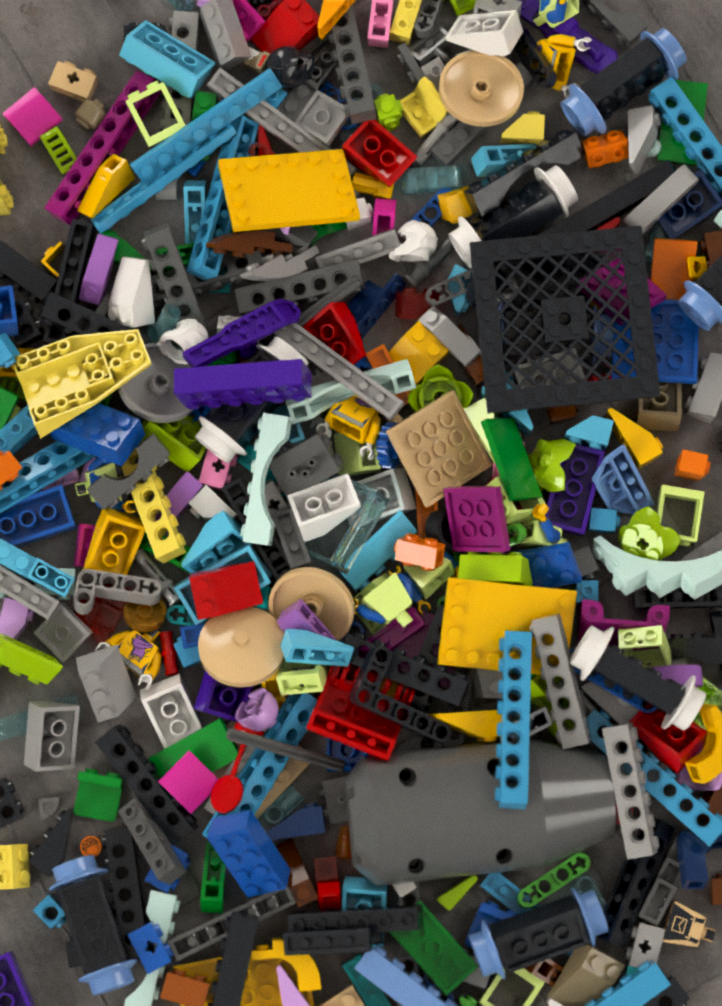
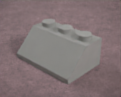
(224, 33)
(707, 390)
(106, 682)
(51, 735)

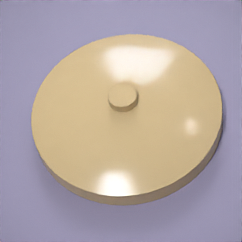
(481, 88)
(320, 592)
(241, 647)

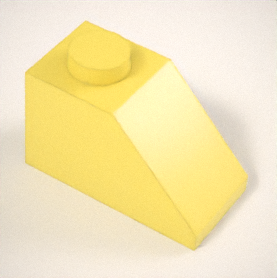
(525, 130)

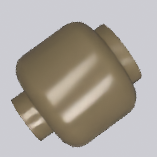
(90, 114)

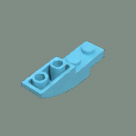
(34, 569)

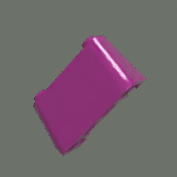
(592, 613)

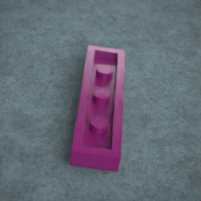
(395, 634)

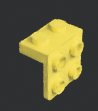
(423, 107)
(14, 866)

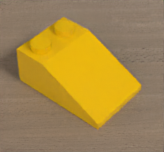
(420, 349)
(638, 441)
(114, 542)
(472, 723)

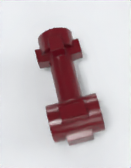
(266, 10)

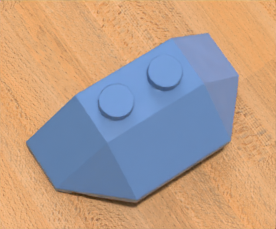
(621, 483)

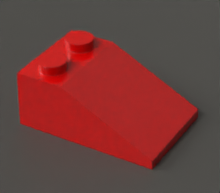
(289, 25)
(378, 153)
(338, 330)
(225, 589)
(671, 744)

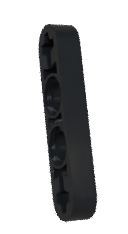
(529, 61)

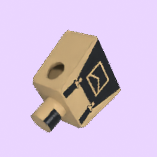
(686, 926)

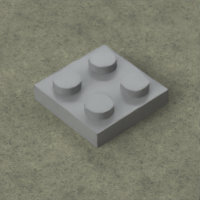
(322, 117)
(63, 632)

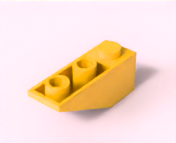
(107, 183)

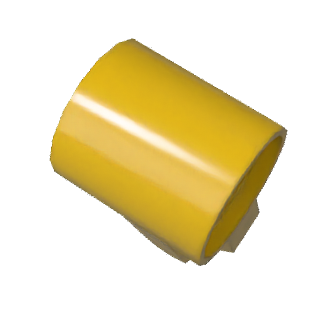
(368, 185)

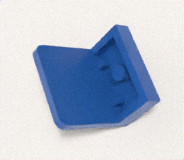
(491, 914)

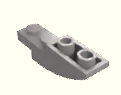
(279, 266)

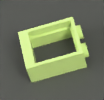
(137, 96)
(683, 494)
(511, 513)
(650, 637)
(312, 679)
(538, 983)

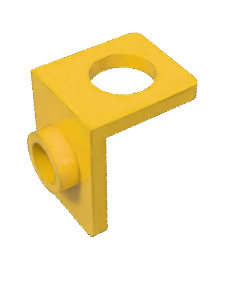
(50, 255)
(700, 266)

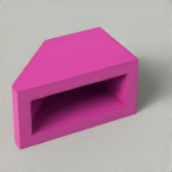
(384, 215)

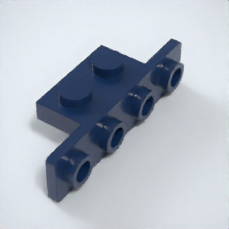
(373, 302)

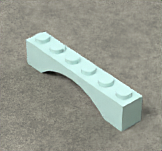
(394, 377)
(273, 434)
(160, 910)

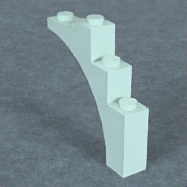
(661, 577)

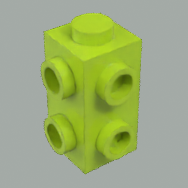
(388, 111)

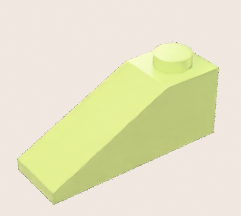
(476, 413)

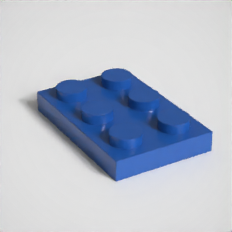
(552, 565)

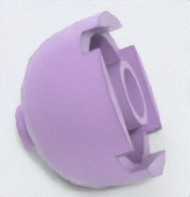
(259, 711)

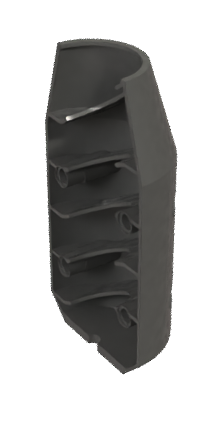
(451, 817)

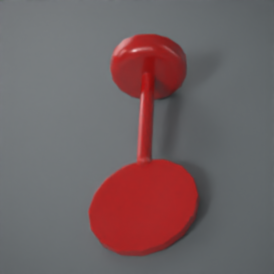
(228, 789)

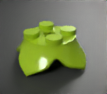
(435, 381)
(546, 463)
(647, 525)

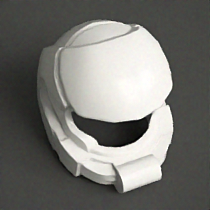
(419, 243)
(188, 334)

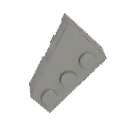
(485, 683)
(614, 707)

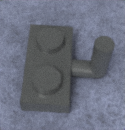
(431, 46)

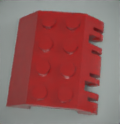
(348, 724)

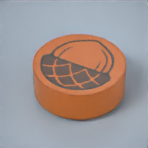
(91, 846)

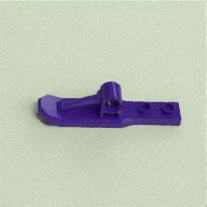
(593, 59)
(244, 333)

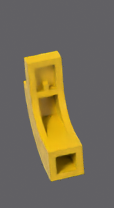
(709, 761)
(305, 965)

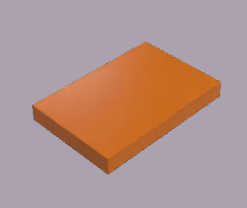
(671, 266)

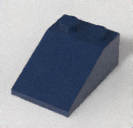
(692, 209)
(301, 823)

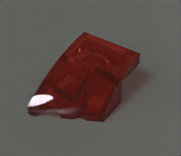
(103, 617)

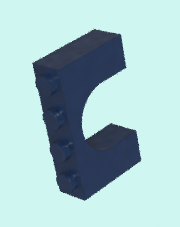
(692, 859)

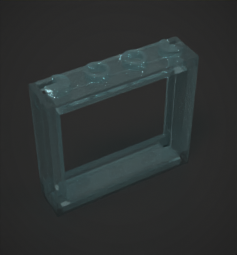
(357, 532)

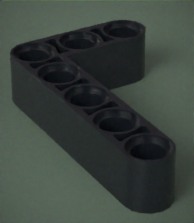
(391, 705)

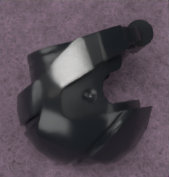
(284, 63)

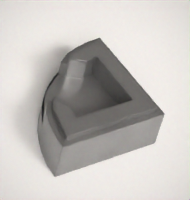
(48, 807)

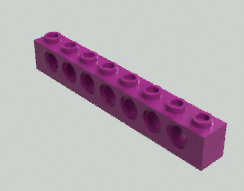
(107, 140)

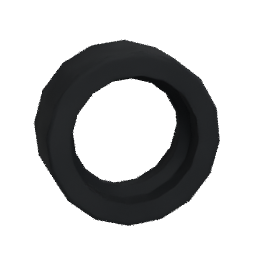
(433, 528)

